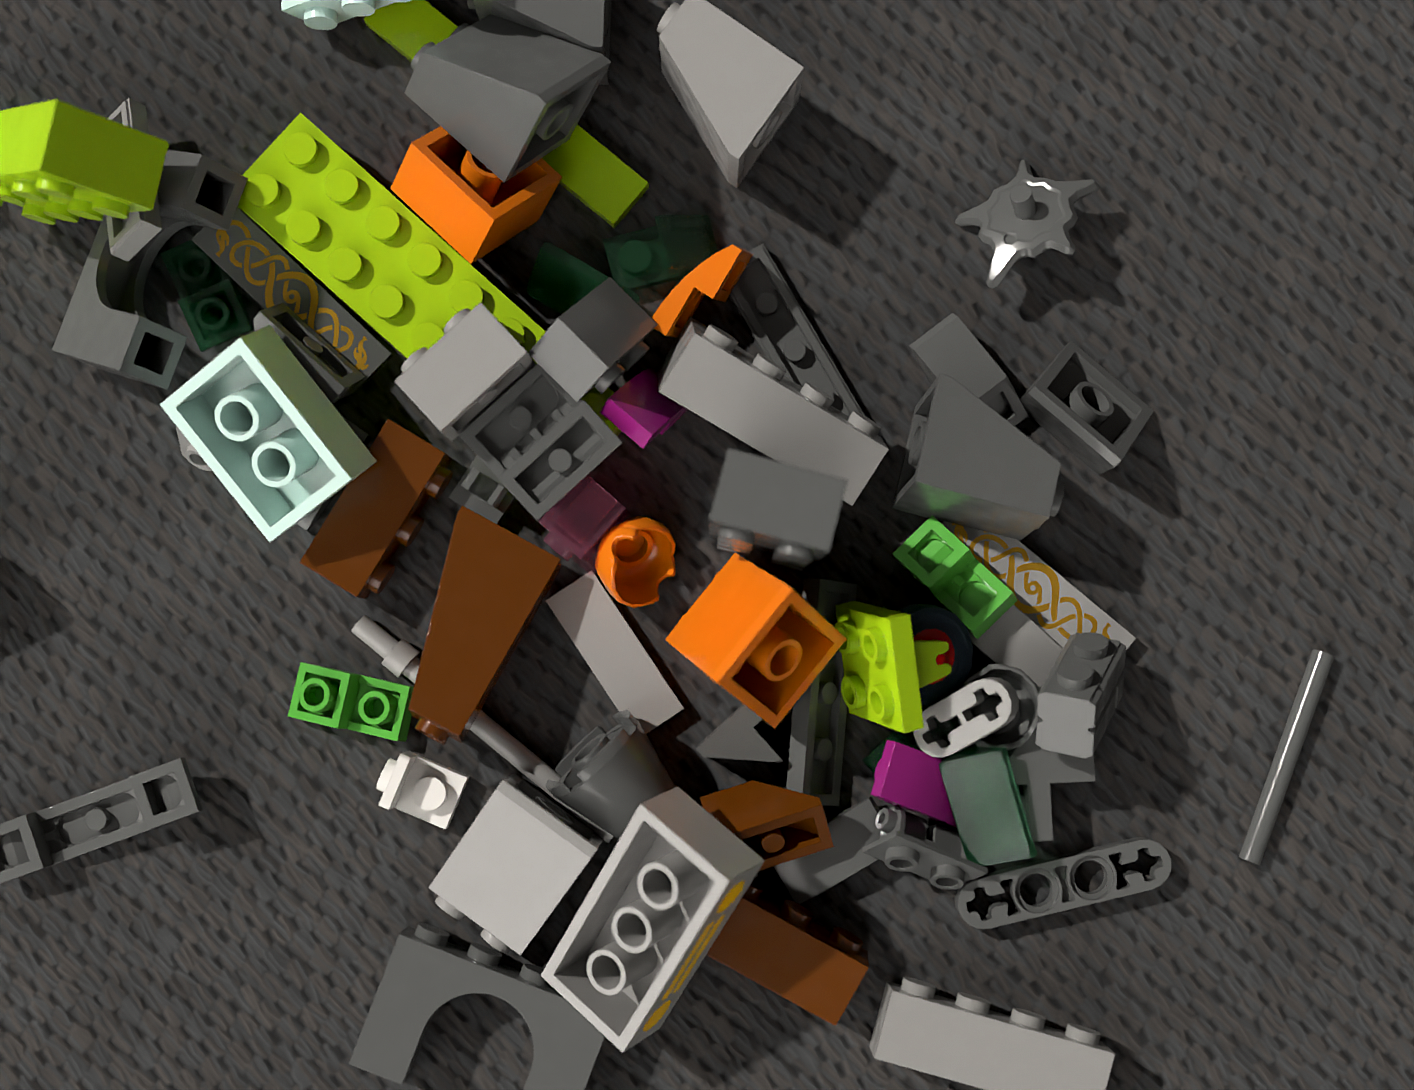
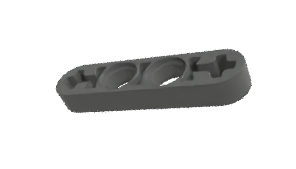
(1063, 889)

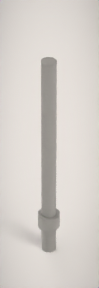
(403, 659)

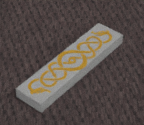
(1039, 589)

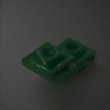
(207, 296)

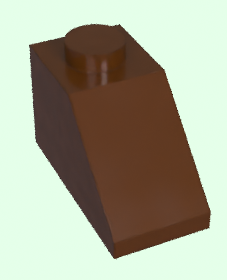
(771, 820)

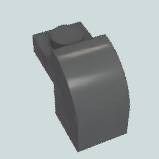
(1035, 771)

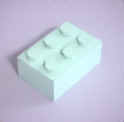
(268, 431)

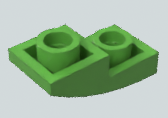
(351, 702)

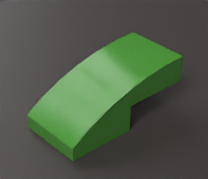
(955, 576)

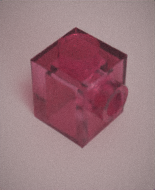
(582, 520)

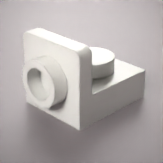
(421, 788)

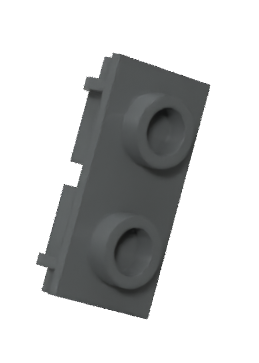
(905, 848)

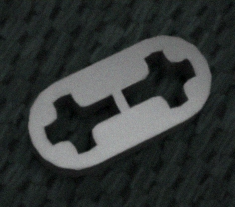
(972, 728)

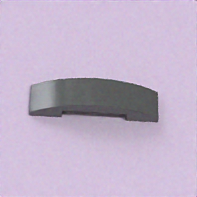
(97, 819)

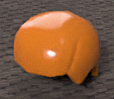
(636, 560)

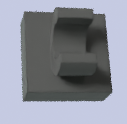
(483, 492)

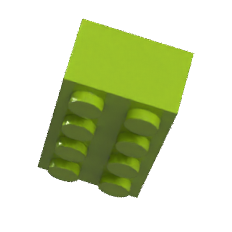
(76, 164)

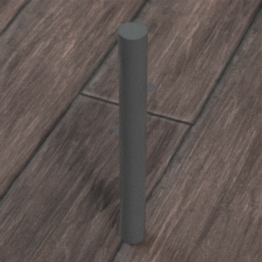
(1286, 756)

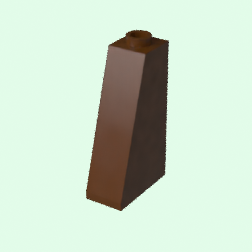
(478, 618)

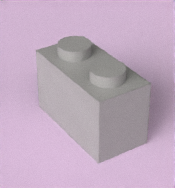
(464, 370)

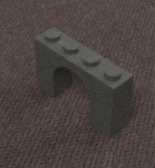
(107, 314)
(431, 971)

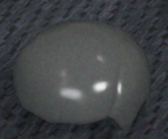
(1025, 721)

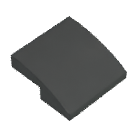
(539, 440)

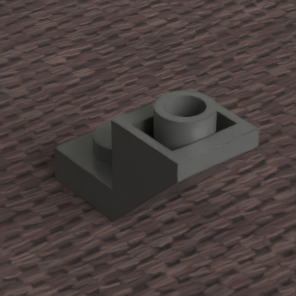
(956, 352)

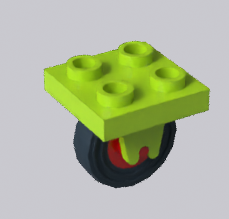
(900, 660)

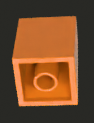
(756, 638)

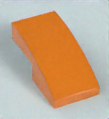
(711, 277)

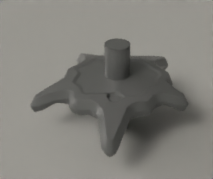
(1026, 219)

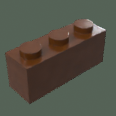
(378, 512)
(792, 953)

